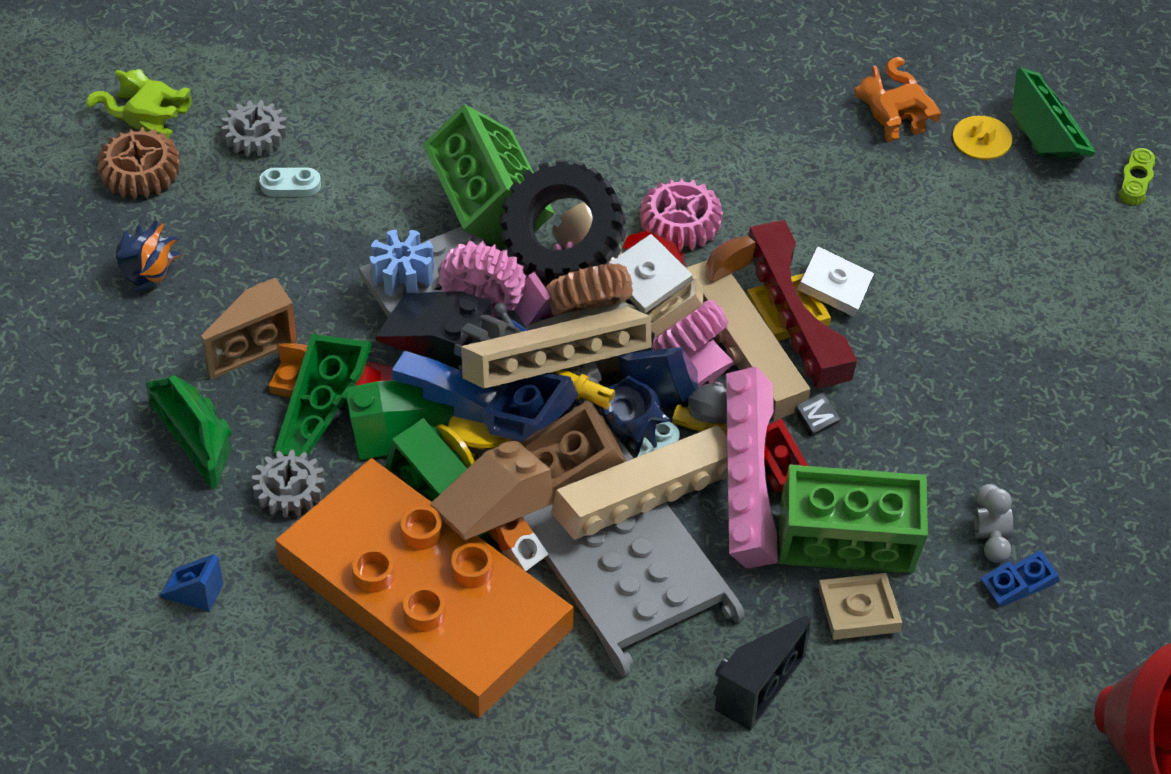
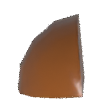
(730, 257)

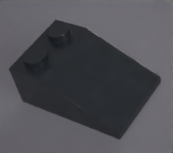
(433, 324)
(759, 672)

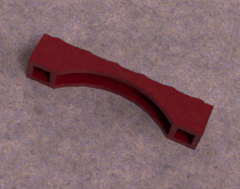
(823, 351)

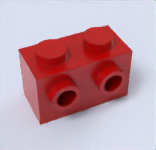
(779, 453)

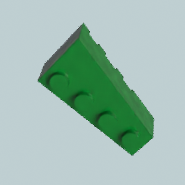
(426, 461)

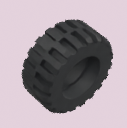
(544, 188)

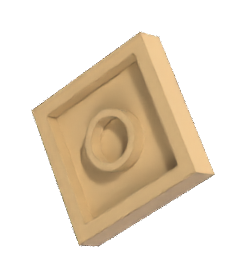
(676, 307)
(860, 606)

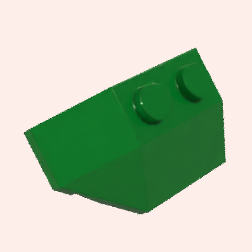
(1046, 119)
(192, 424)

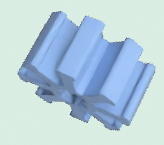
(401, 262)

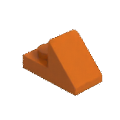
(288, 370)

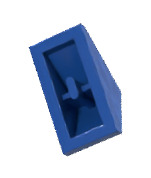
(195, 583)

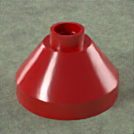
(1138, 715)

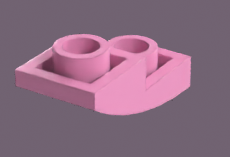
(710, 362)

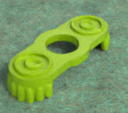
(1133, 188)

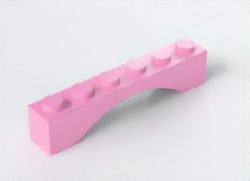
(750, 516)

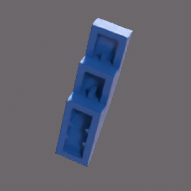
(443, 385)

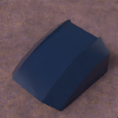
(664, 371)
(528, 406)

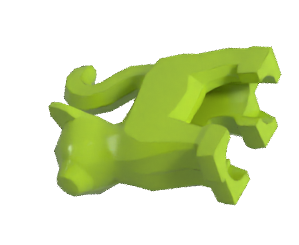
(150, 101)

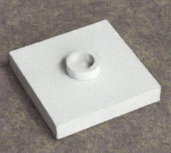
(653, 273)
(835, 281)

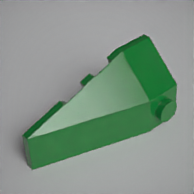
(320, 390)
(387, 409)

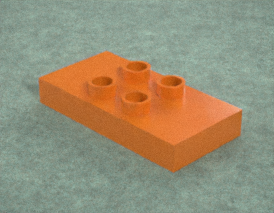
(422, 589)

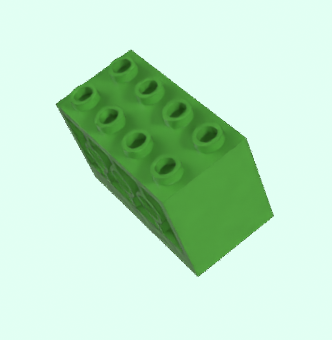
(477, 167)
(852, 519)

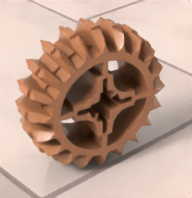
(120, 166)
(590, 288)

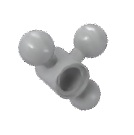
(994, 522)

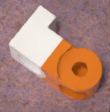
(519, 543)

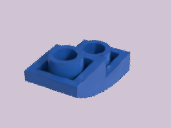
(1025, 578)

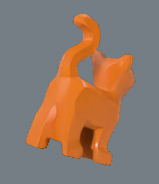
(898, 103)

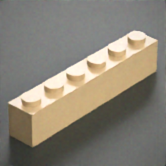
(751, 341)
(555, 347)
(642, 483)

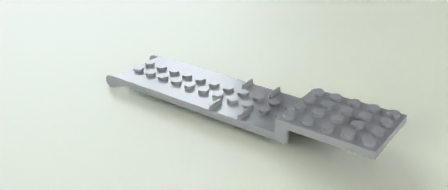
(624, 576)

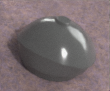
(709, 403)

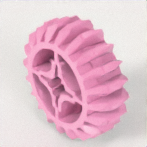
(681, 207)
(484, 274)
(693, 329)

